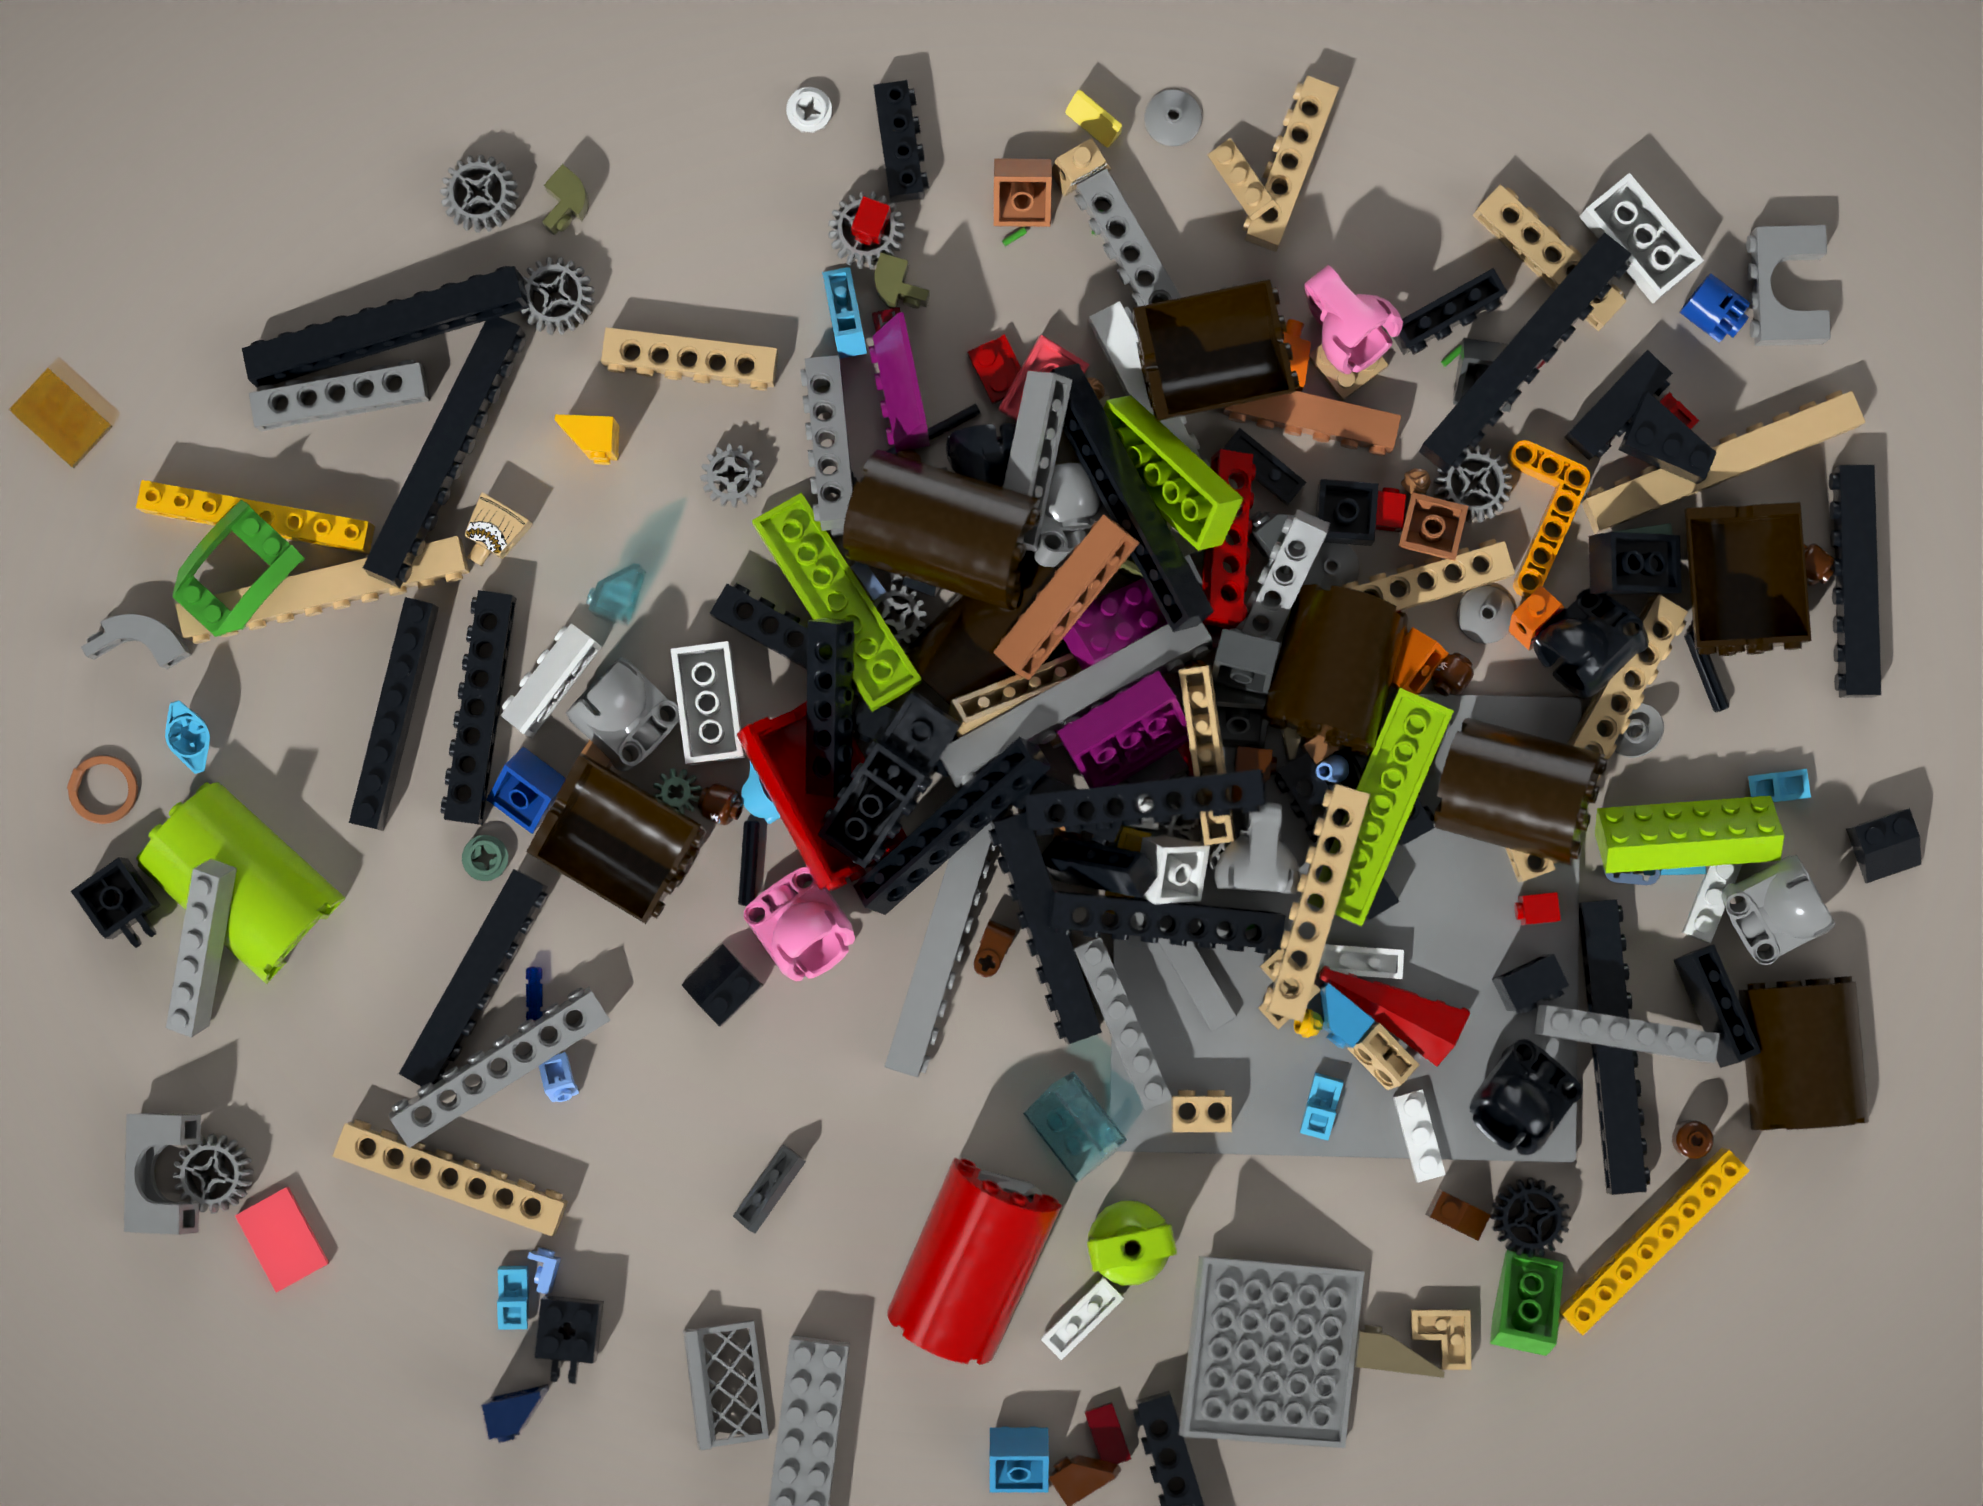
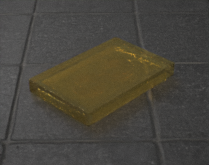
(60, 418)

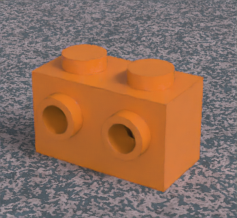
(1417, 661)

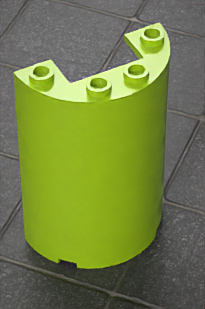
(274, 889)

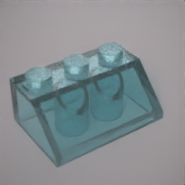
(1075, 1126)

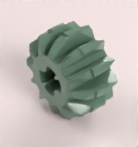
(678, 782)

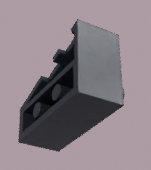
(1666, 441)

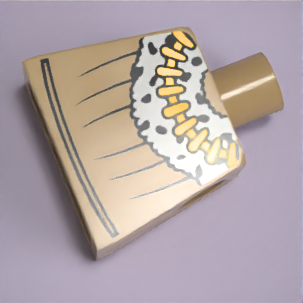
(1078, 166)
(494, 529)

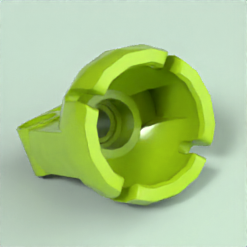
(1128, 1222)

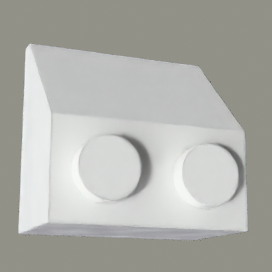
(1178, 868)

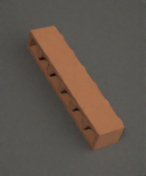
(1323, 419)
(1066, 597)

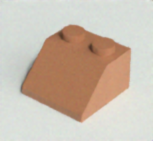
(1022, 192)
(1432, 526)

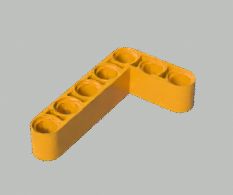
(1552, 513)

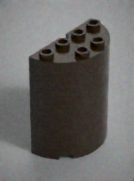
(1214, 350)
(1747, 578)
(1336, 666)
(1518, 790)
(617, 839)
(1808, 1057)

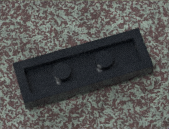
(1269, 469)

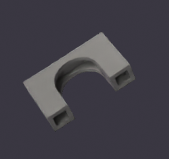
(1772, 321)
(145, 1206)

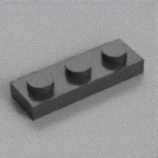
(769, 1189)

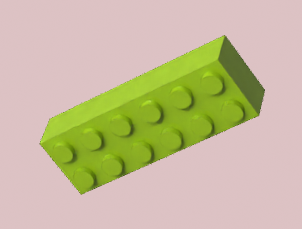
(1179, 482)
(1689, 834)

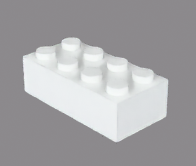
(1634, 220)
(707, 703)

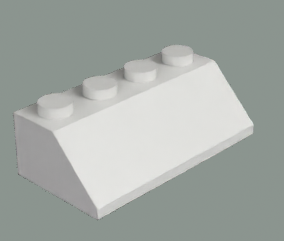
(550, 681)

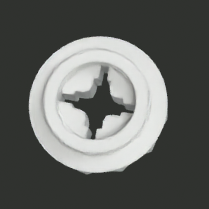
(803, 98)

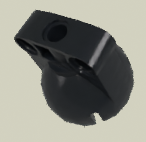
(980, 453)
(1594, 640)
(1524, 1098)

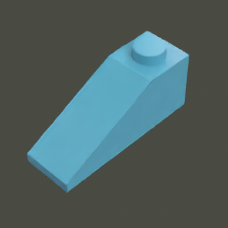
(844, 312)

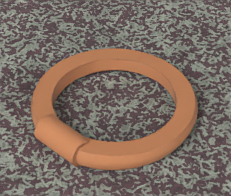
(76, 779)

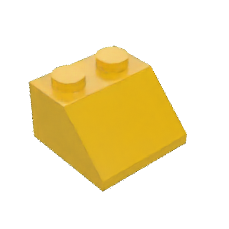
(593, 435)

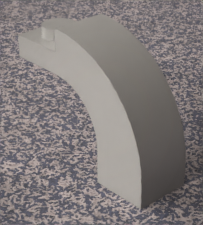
(161, 639)

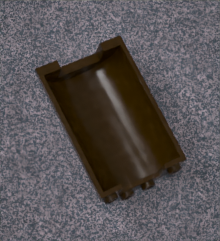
(940, 528)
(959, 645)

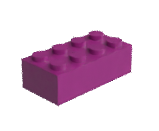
(1114, 623)

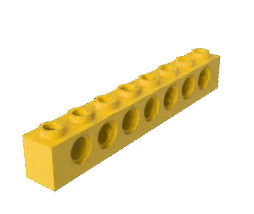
(287, 521)
(1653, 1240)

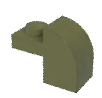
(571, 196)
(890, 284)

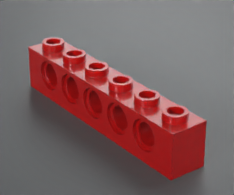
(1230, 613)

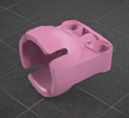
(1350, 322)
(800, 926)

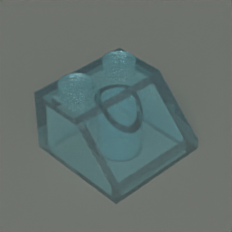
(617, 595)

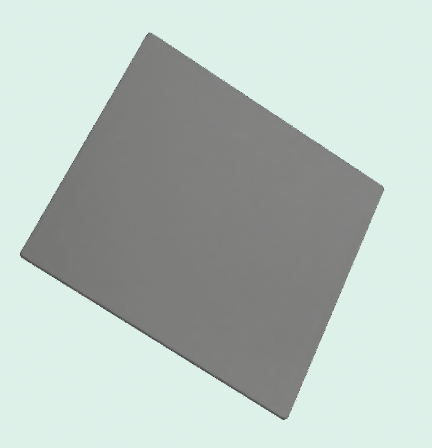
(1455, 938)

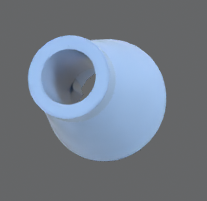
(1333, 769)

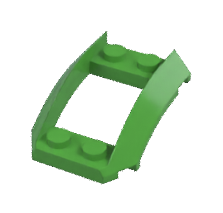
(264, 541)

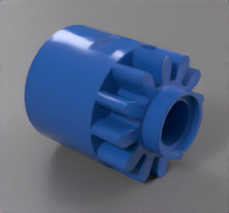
(1716, 309)

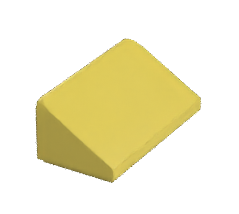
(1093, 119)

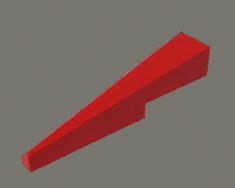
(1419, 1022)

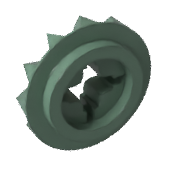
(474, 850)

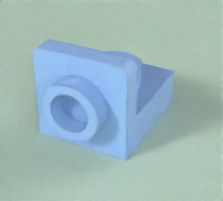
(558, 1078)
(547, 1274)

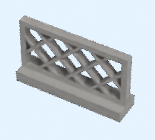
(701, 1392)

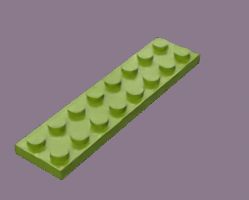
(833, 591)
(1393, 781)

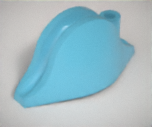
(187, 736)
(757, 799)

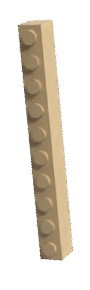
(1733, 458)
(336, 588)

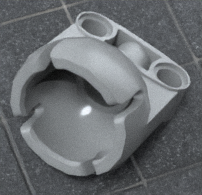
(1068, 515)
(623, 714)
(1258, 857)
(1777, 909)

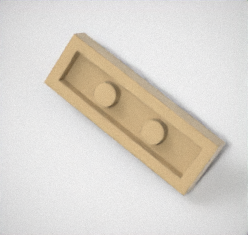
(1241, 179)

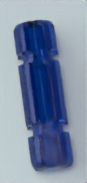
(534, 993)

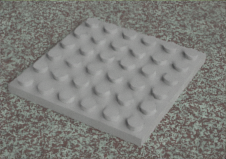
(1271, 1352)

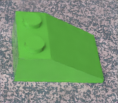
(1527, 1304)

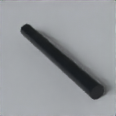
(948, 423)

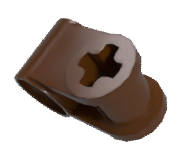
(995, 944)

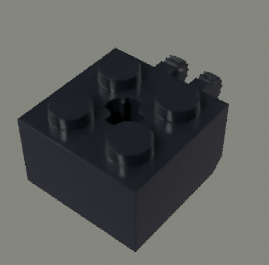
(134, 905)
(556, 1345)

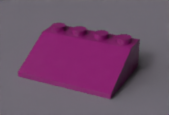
(900, 386)
(1126, 732)

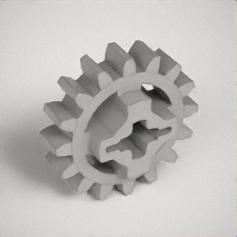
(718, 476)
(908, 610)

